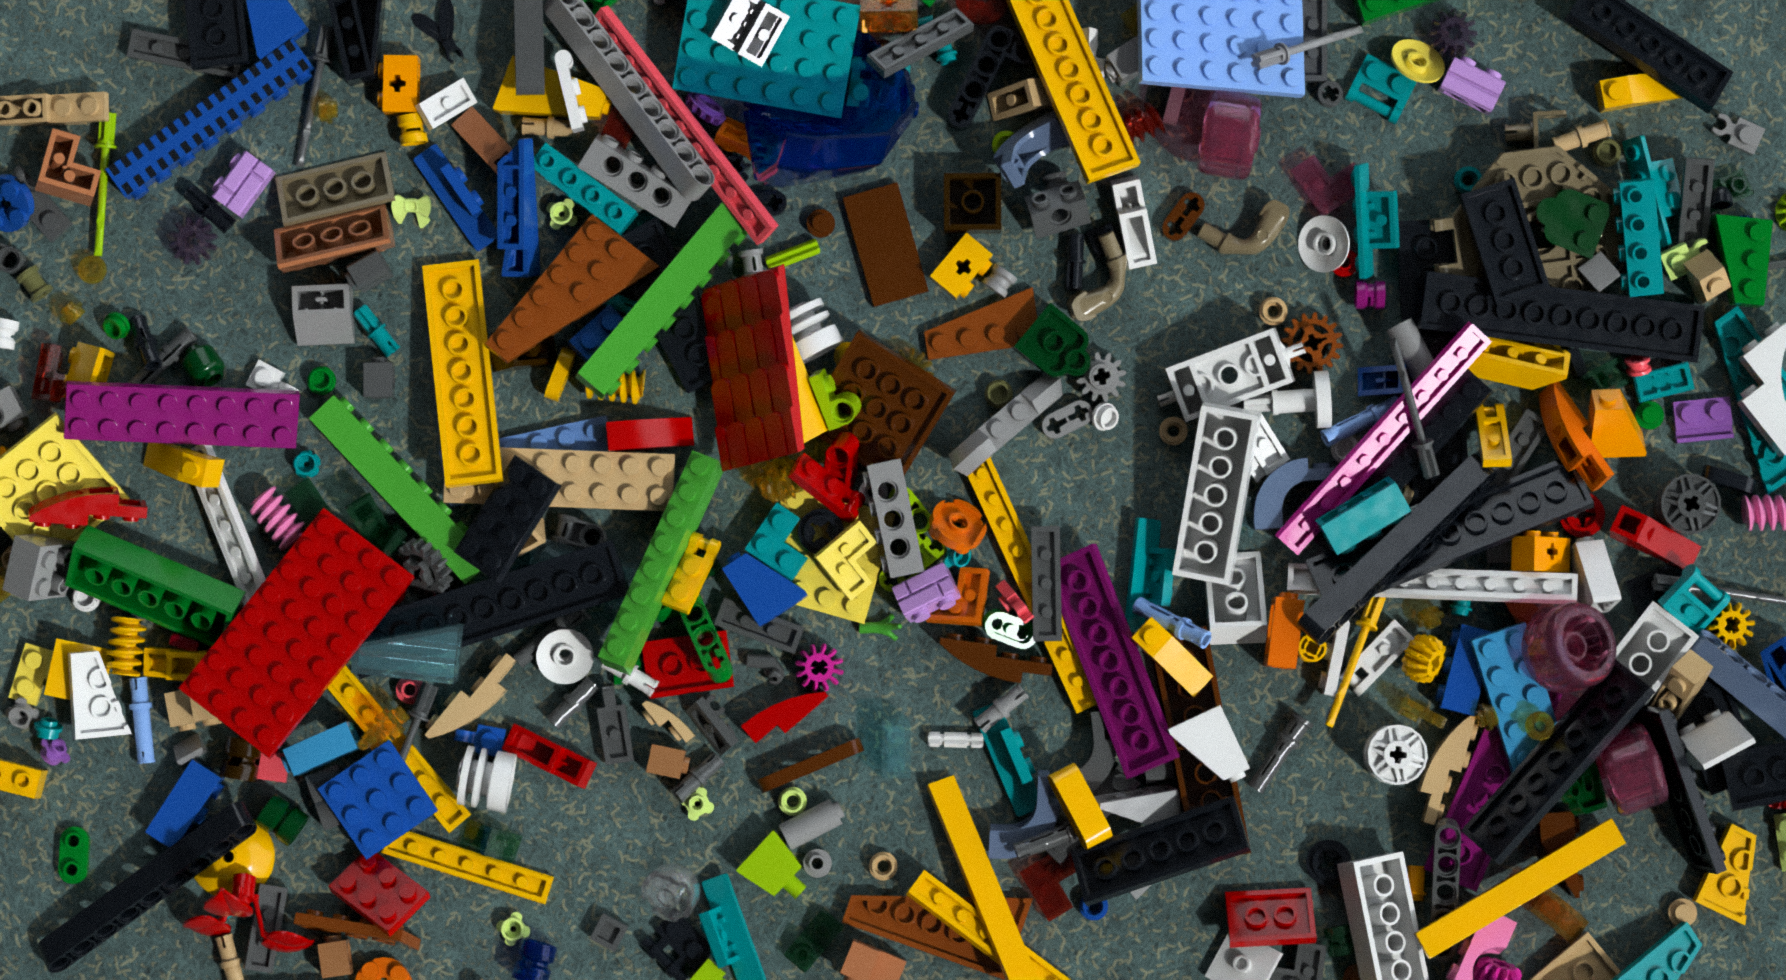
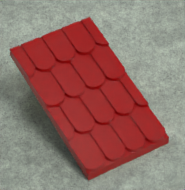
(757, 372)

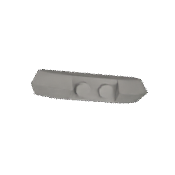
(1006, 424)

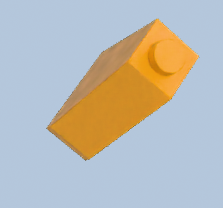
(1613, 425)

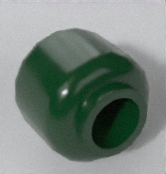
(203, 365)

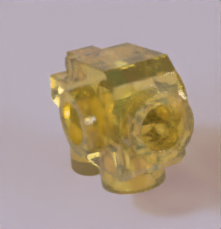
(387, 726)

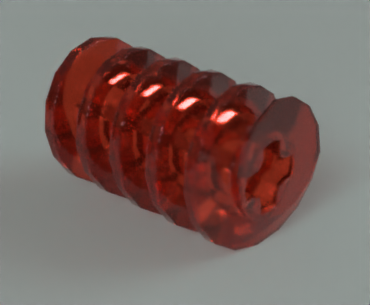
(1143, 122)

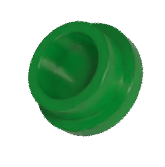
(116, 325)
(321, 380)
(1649, 415)

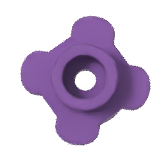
(54, 751)

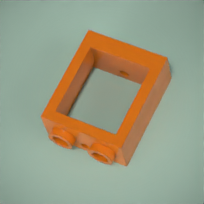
(1283, 632)

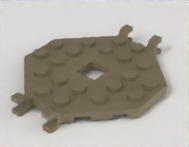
(1538, 175)

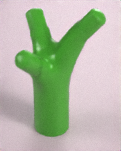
(881, 627)

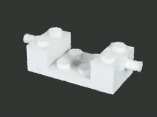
(1260, 364)

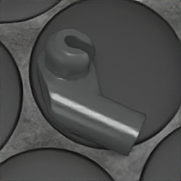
(768, 664)

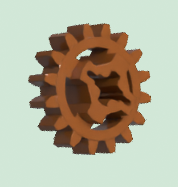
(1308, 330)

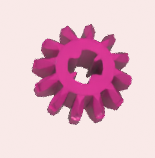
(819, 677)
(1495, 969)

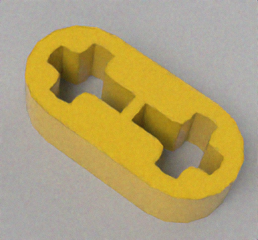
(560, 374)

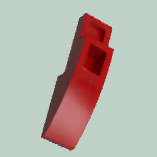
(75, 506)

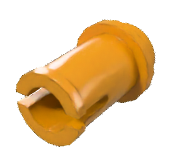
(1416, 879)

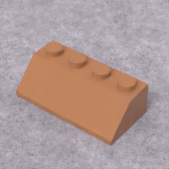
(333, 238)

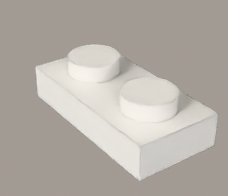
(446, 104)

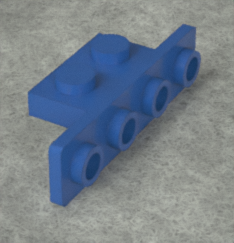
(456, 197)

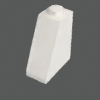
(1595, 574)
(1212, 743)

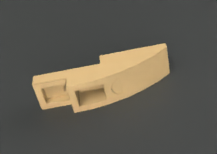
(54, 109)
(465, 708)
(1449, 755)

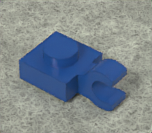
(485, 737)

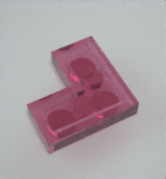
(1321, 190)

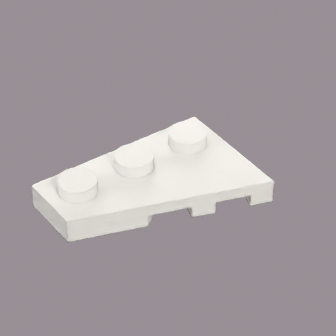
(92, 699)

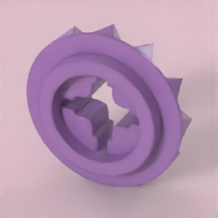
(705, 108)

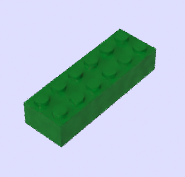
(152, 586)

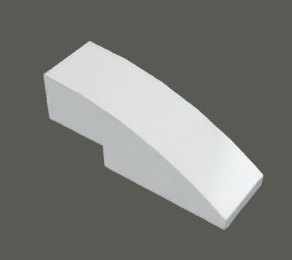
(1133, 221)

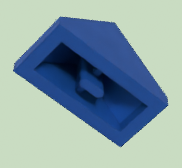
(1379, 381)

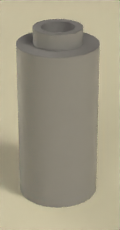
(1412, 346)
(812, 823)

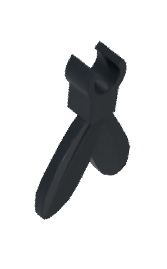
(440, 32)

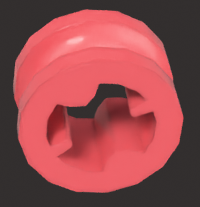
(1637, 365)

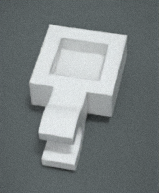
(267, 377)

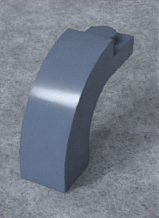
(1028, 146)
(1271, 493)
(1040, 820)

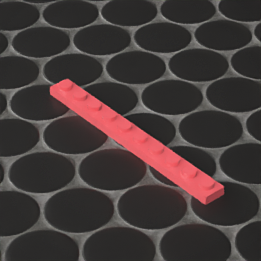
(727, 181)

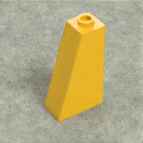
(553, 102)

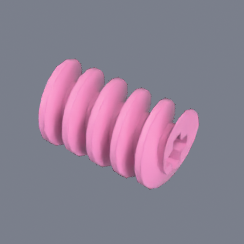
(1764, 511)
(277, 518)

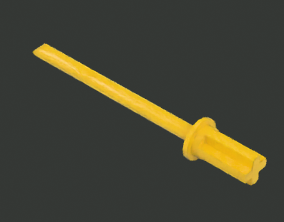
(1367, 623)

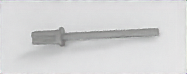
(1281, 53)

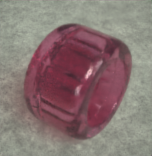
(1229, 135)
(1569, 647)
(1632, 771)

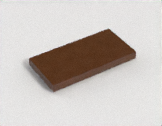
(885, 244)

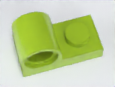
(824, 388)

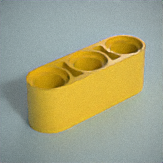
(1080, 806)

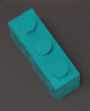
(1363, 516)

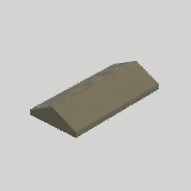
(335, 188)

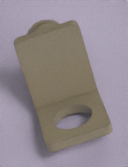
(1530, 132)

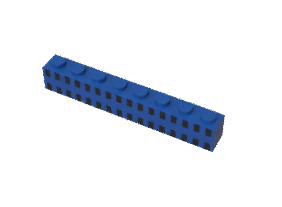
(210, 120)

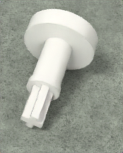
(1299, 400)

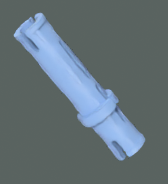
(1356, 422)
(1180, 627)
(142, 720)

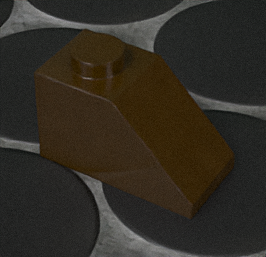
(540, 355)

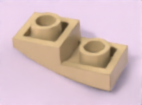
(657, 714)

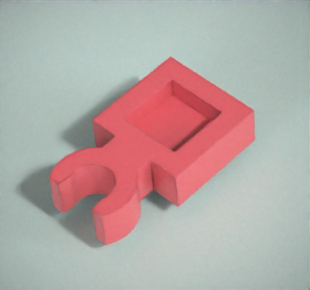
(1011, 601)

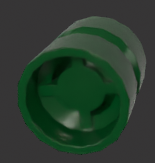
(284, 821)

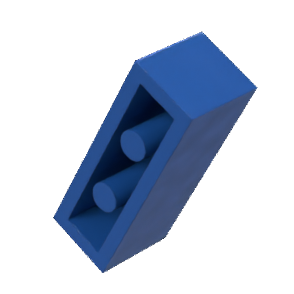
(1462, 678)
(186, 803)

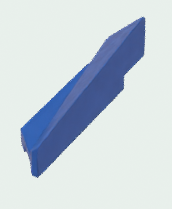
(518, 212)

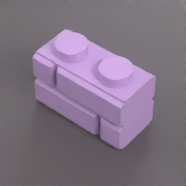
(1472, 85)
(242, 184)
(926, 593)

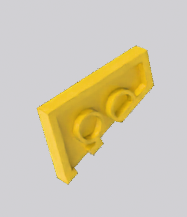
(1729, 890)

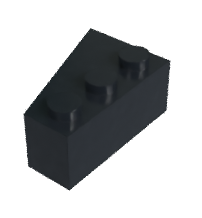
(359, 37)

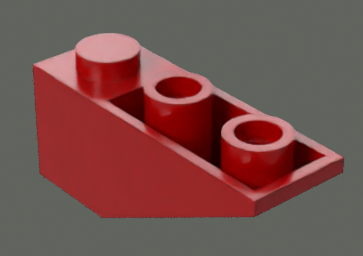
(1653, 538)

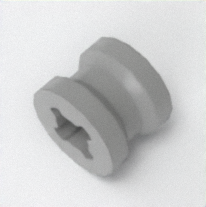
(999, 280)

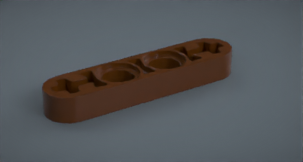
(810, 765)

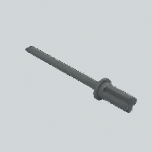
(321, 55)
(1422, 445)
(1664, 582)
(419, 712)

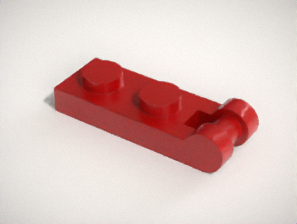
(826, 488)

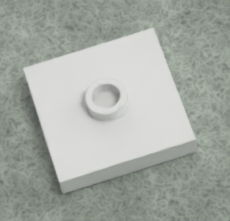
(1243, 963)

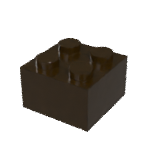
(972, 203)

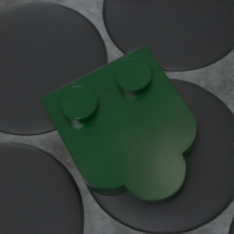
(1573, 220)
(1055, 344)
(1586, 793)

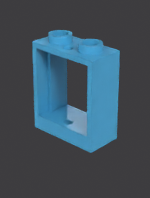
(321, 749)

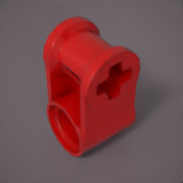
(843, 457)

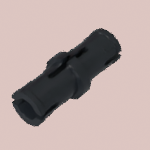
(141, 329)

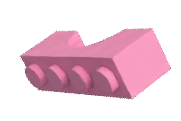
(1488, 940)

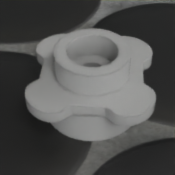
(18, 719)

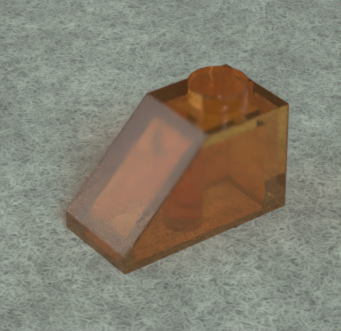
(1558, 915)

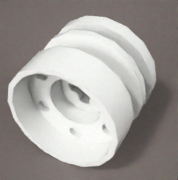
(808, 333)
(1382, 766)
(486, 779)

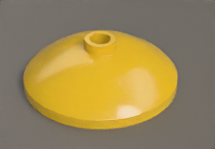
(251, 857)

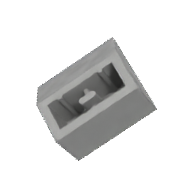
(323, 314)
(38, 567)

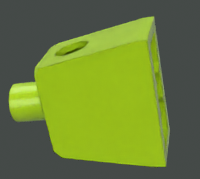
(773, 867)

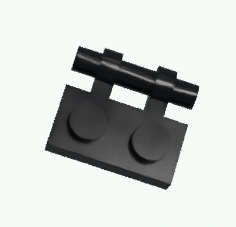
(684, 941)

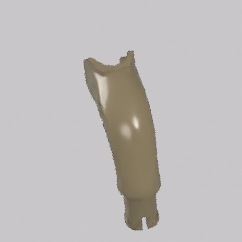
(1272, 221)
(1086, 305)

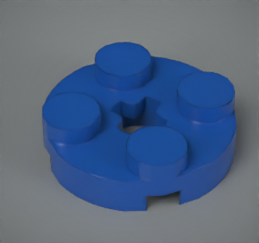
(21, 204)

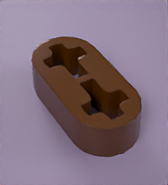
(1188, 221)

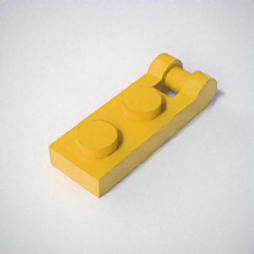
(1493, 436)
(691, 573)

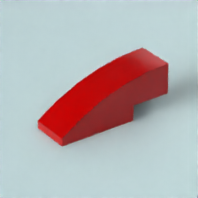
(649, 434)
(784, 714)
(549, 756)

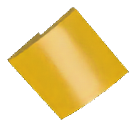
(58, 676)

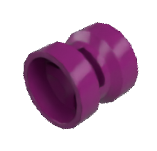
(1369, 295)

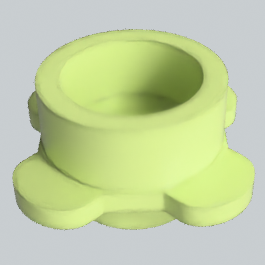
(566, 207)
(705, 806)
(505, 928)

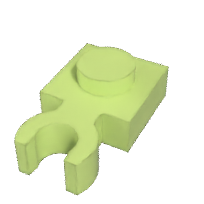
(1675, 257)

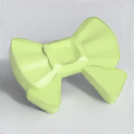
(420, 206)

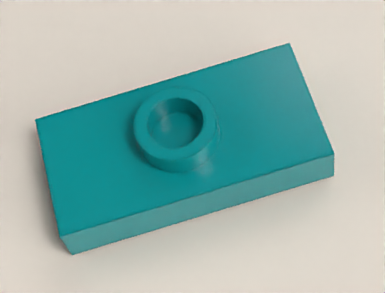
(1663, 382)

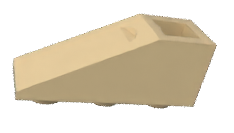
(1682, 683)

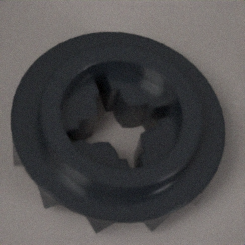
(818, 517)
(1315, 858)

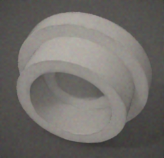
(824, 856)

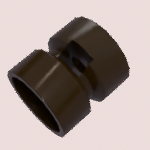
(232, 766)

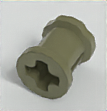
(34, 284)

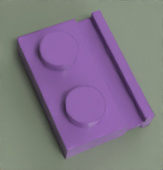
(1702, 420)

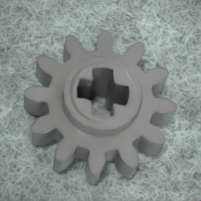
(1110, 383)

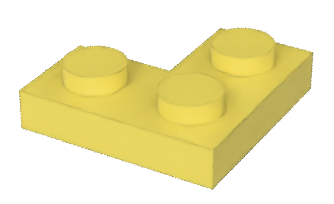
(840, 558)
(31, 673)

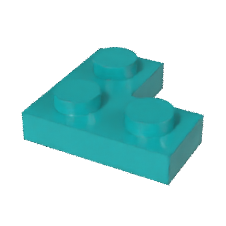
(770, 546)

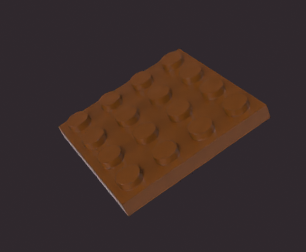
(896, 400)

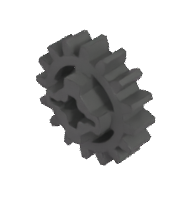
(426, 566)

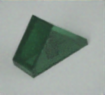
(1607, 376)
(490, 841)

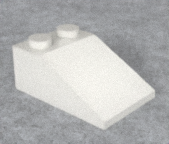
(1239, 609)
(1654, 646)
(1714, 739)

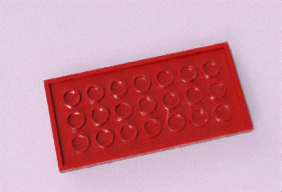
(296, 633)

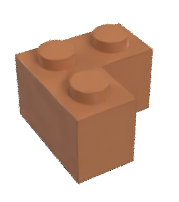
(62, 176)
(871, 963)

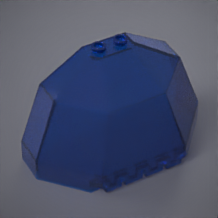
(809, 147)

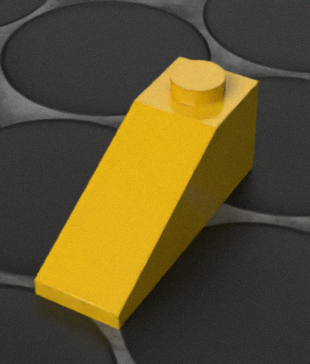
(1631, 92)
(184, 464)
(1171, 656)

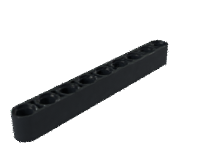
(1396, 549)
(147, 887)

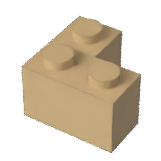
(185, 712)

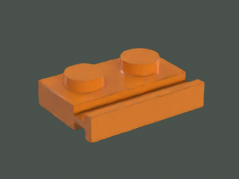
(733, 137)

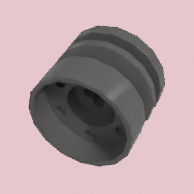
(1670, 504)

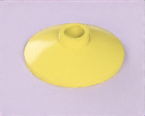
(1417, 61)

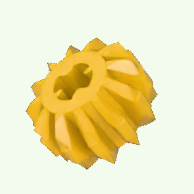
(1739, 627)
(1423, 658)

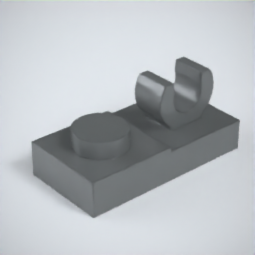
(714, 729)

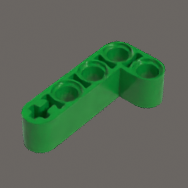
(698, 632)

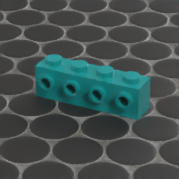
(1639, 237)

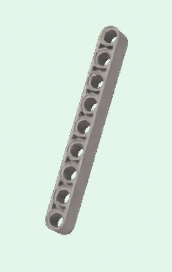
(631, 96)

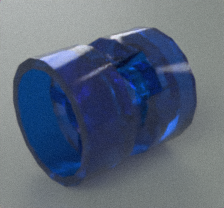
(534, 960)

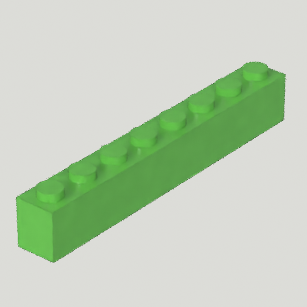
(661, 301)
(394, 481)
(660, 563)

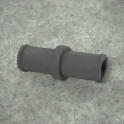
(572, 703)
(697, 777)

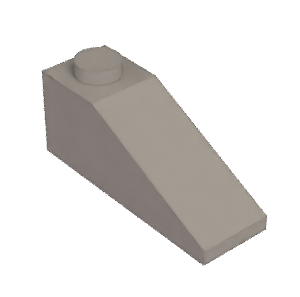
(1143, 804)

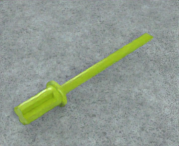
(105, 142)

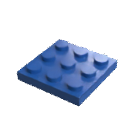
(377, 799)

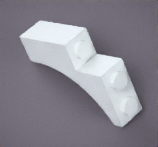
(1766, 403)

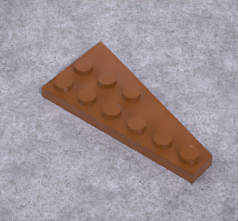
(580, 279)
(912, 925)

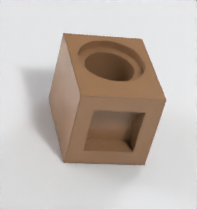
(667, 761)
(335, 957)

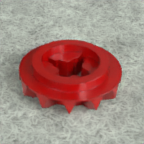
(1591, 524)

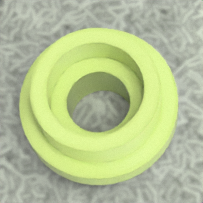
(792, 791)

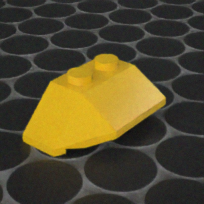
(1522, 363)

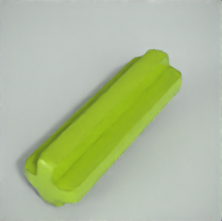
(793, 254)

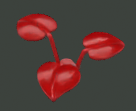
(238, 904)

